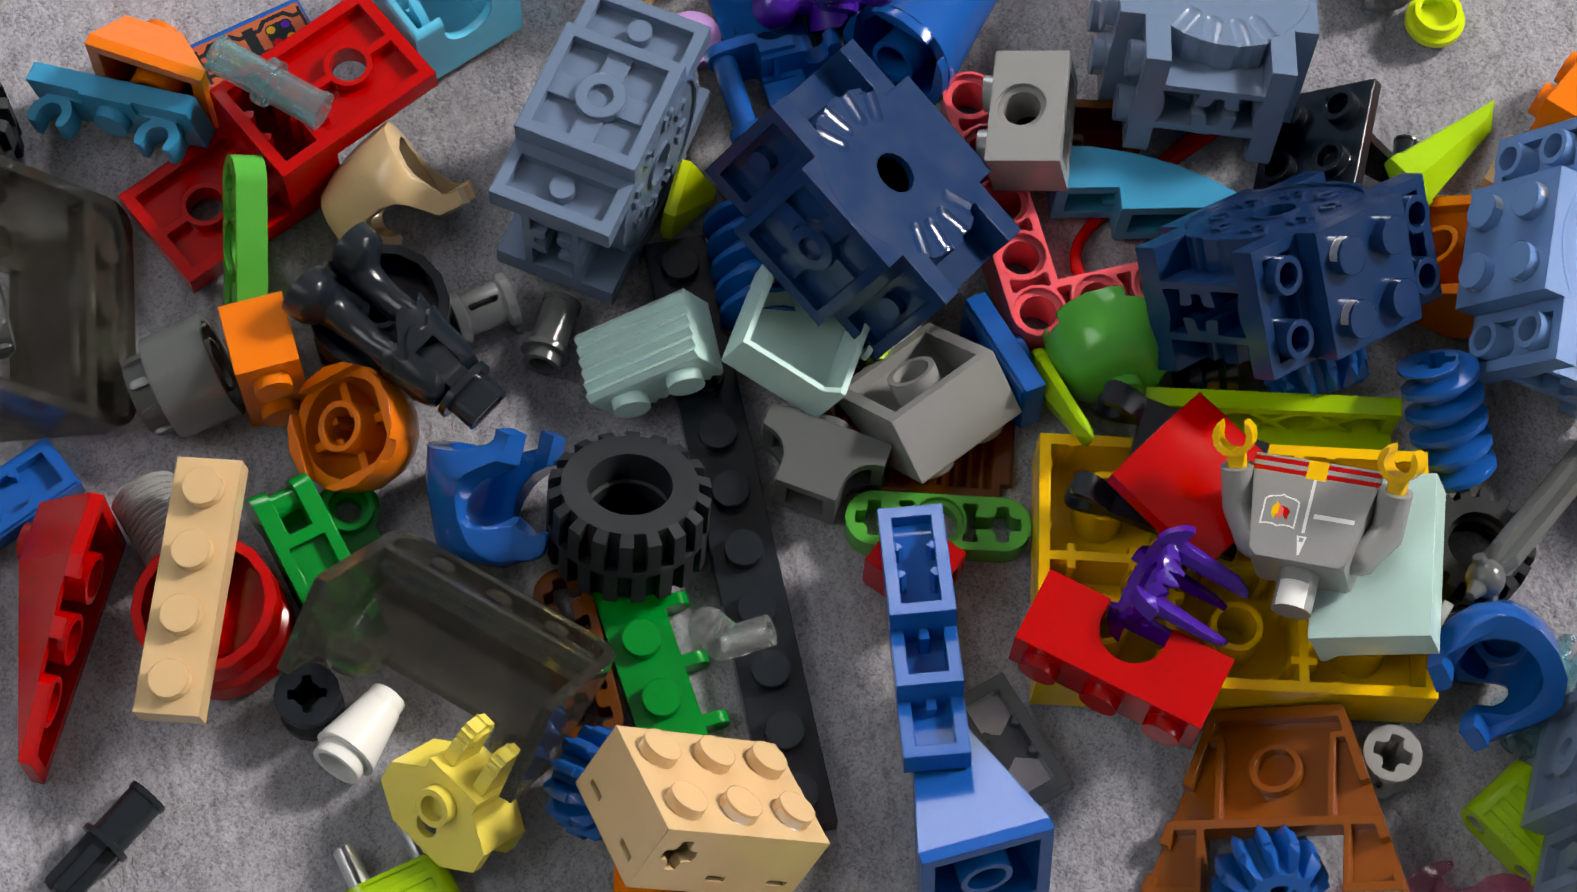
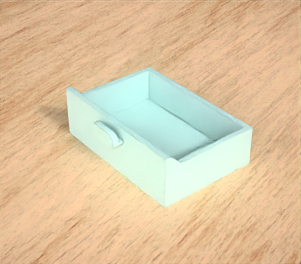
(790, 352)
(1400, 601)

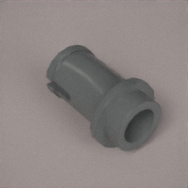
(547, 346)

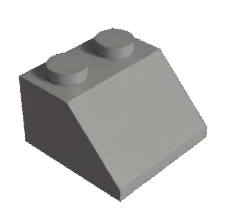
(931, 401)

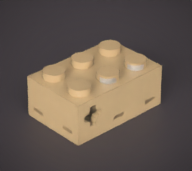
(700, 812)

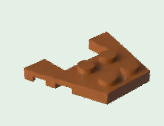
(1273, 771)

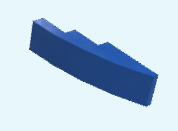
(923, 638)

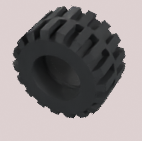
(628, 516)

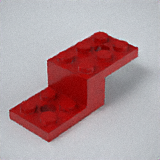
(295, 156)

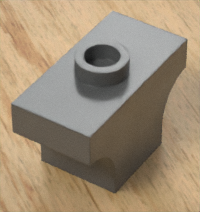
(821, 461)

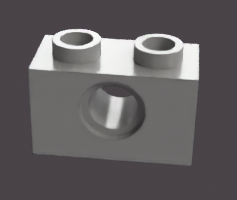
(1034, 153)

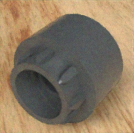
(183, 380)

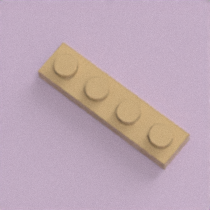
(191, 590)

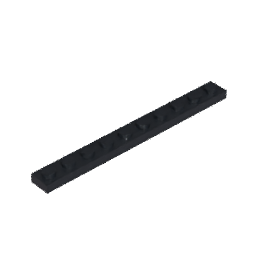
(742, 540)

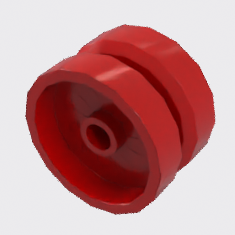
(253, 629)

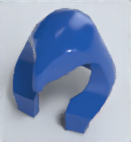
(481, 491)
(1503, 647)

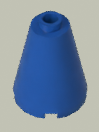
(919, 39)

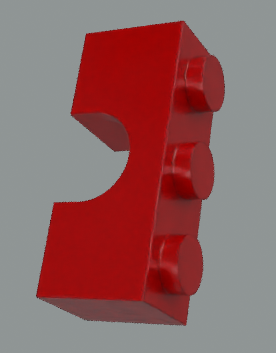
(1164, 695)

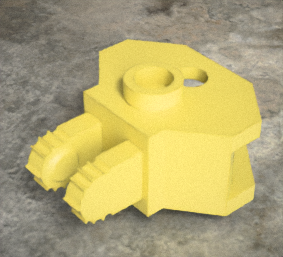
(458, 793)

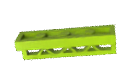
(1300, 417)

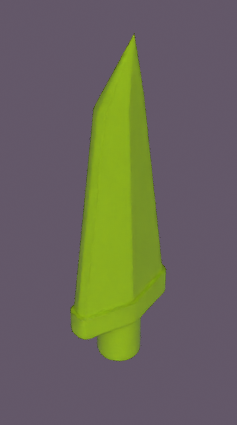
(1444, 151)
(1059, 399)

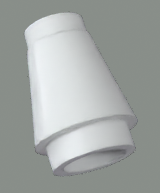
(359, 734)

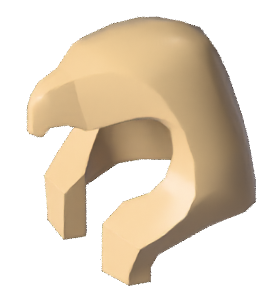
(386, 174)

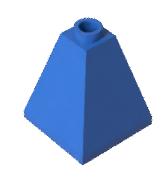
(979, 830)

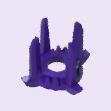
(1161, 569)

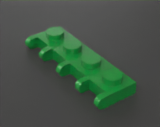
(651, 665)

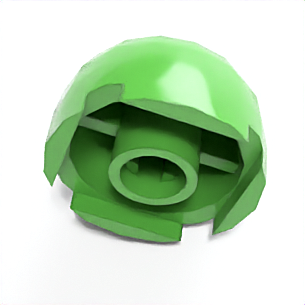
(1101, 340)

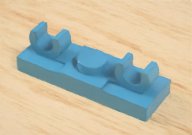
(118, 110)

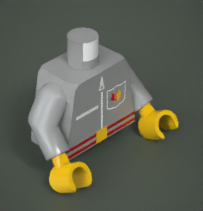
(1312, 519)

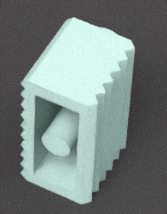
(649, 355)

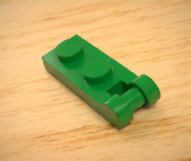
(306, 551)

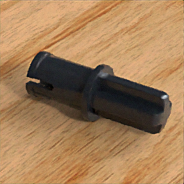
(105, 841)

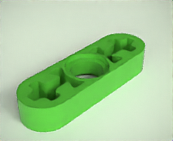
(245, 228)
(957, 507)

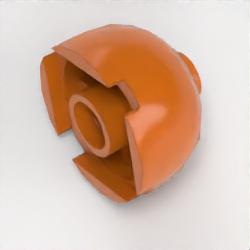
(352, 429)

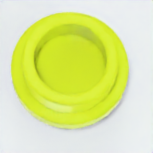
(1434, 22)

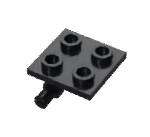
(1332, 135)

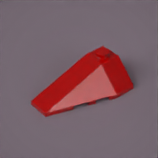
(64, 584)

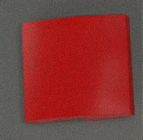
(1178, 475)

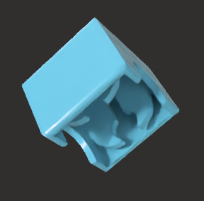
(452, 30)

